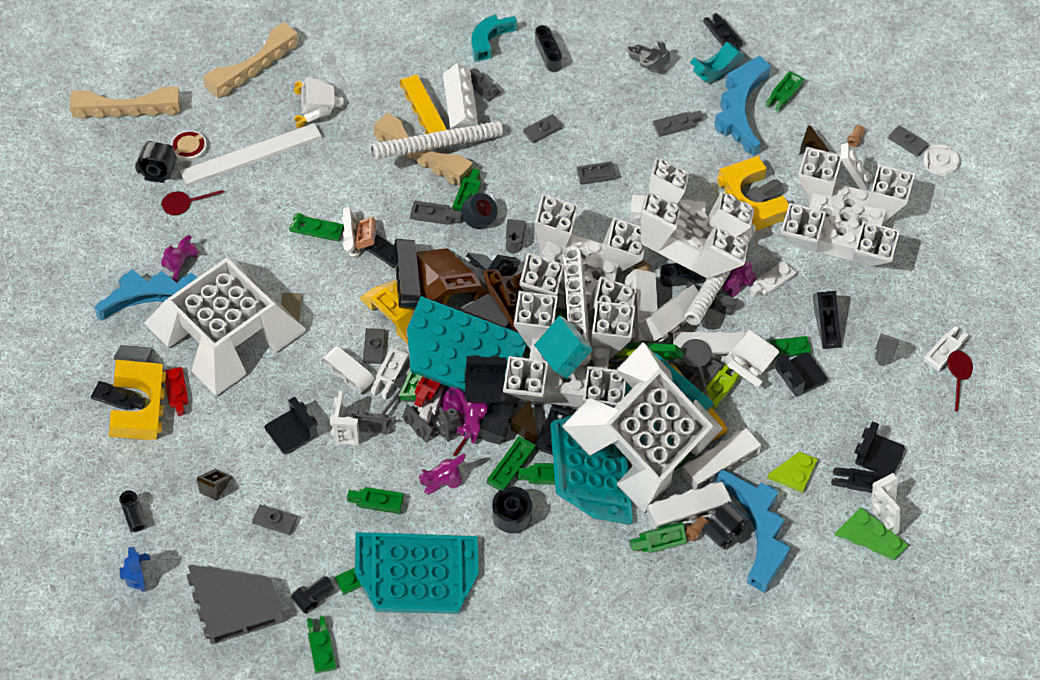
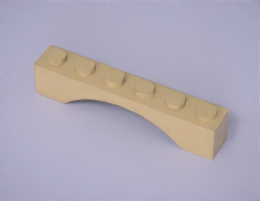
(224, 79)
(161, 101)
(450, 166)

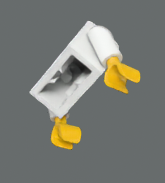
(317, 100)

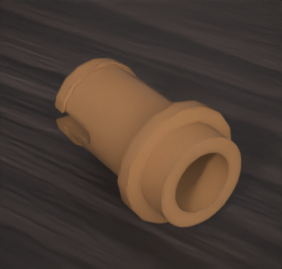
(854, 138)
(692, 532)

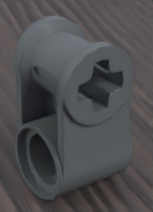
(514, 235)

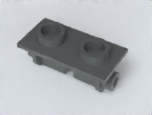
(483, 85)
(379, 422)
(448, 423)
(423, 430)

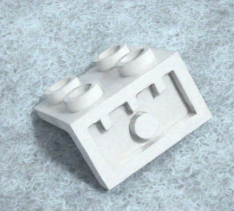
(751, 357)
(343, 428)
(884, 502)

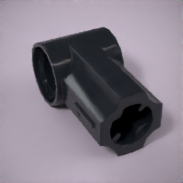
(132, 512)
(309, 596)

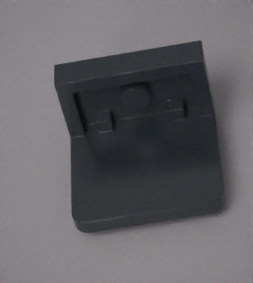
(505, 264)
(800, 373)
(484, 379)
(292, 427)
(878, 452)

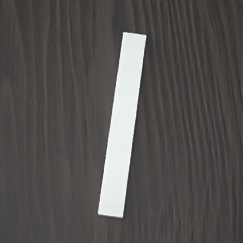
(250, 155)

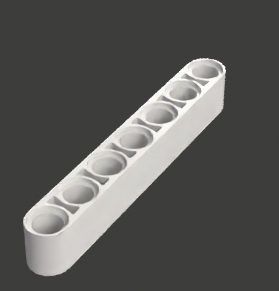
(576, 293)

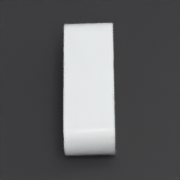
(349, 369)

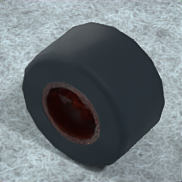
(479, 211)

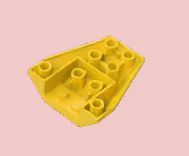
(386, 300)

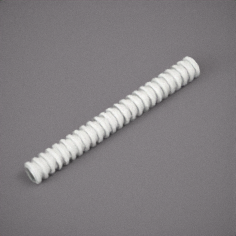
(436, 140)
(710, 289)

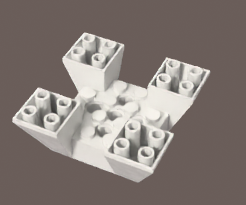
(845, 218)
(688, 235)
(601, 261)
(220, 314)
(536, 380)
(653, 389)

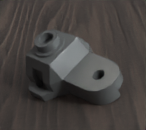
(650, 58)

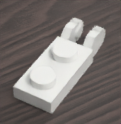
(350, 224)
(939, 353)
(390, 370)

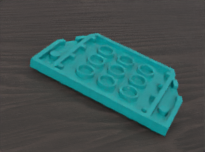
(444, 338)
(590, 479)
(416, 571)

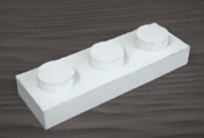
(855, 166)

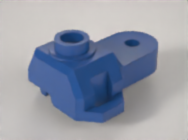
(132, 569)

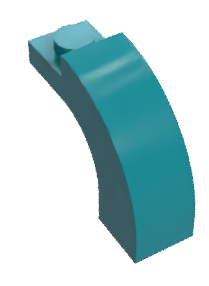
(486, 31)
(720, 64)

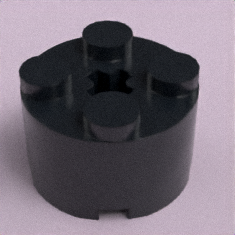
(153, 158)
(512, 509)
(725, 525)

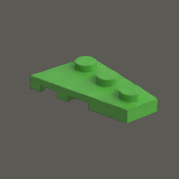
(870, 533)

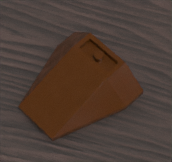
(446, 274)
(504, 292)

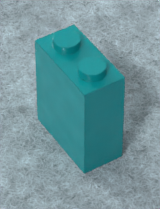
(563, 347)

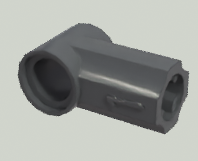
(765, 192)
(886, 349)

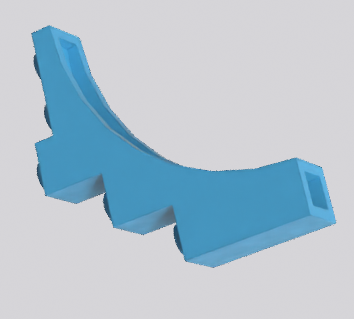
(733, 117)
(137, 290)
(767, 526)

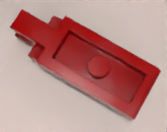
(176, 389)
(425, 390)

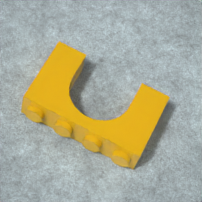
(740, 174)
(141, 423)

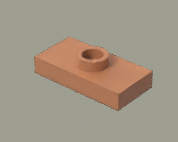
(365, 233)

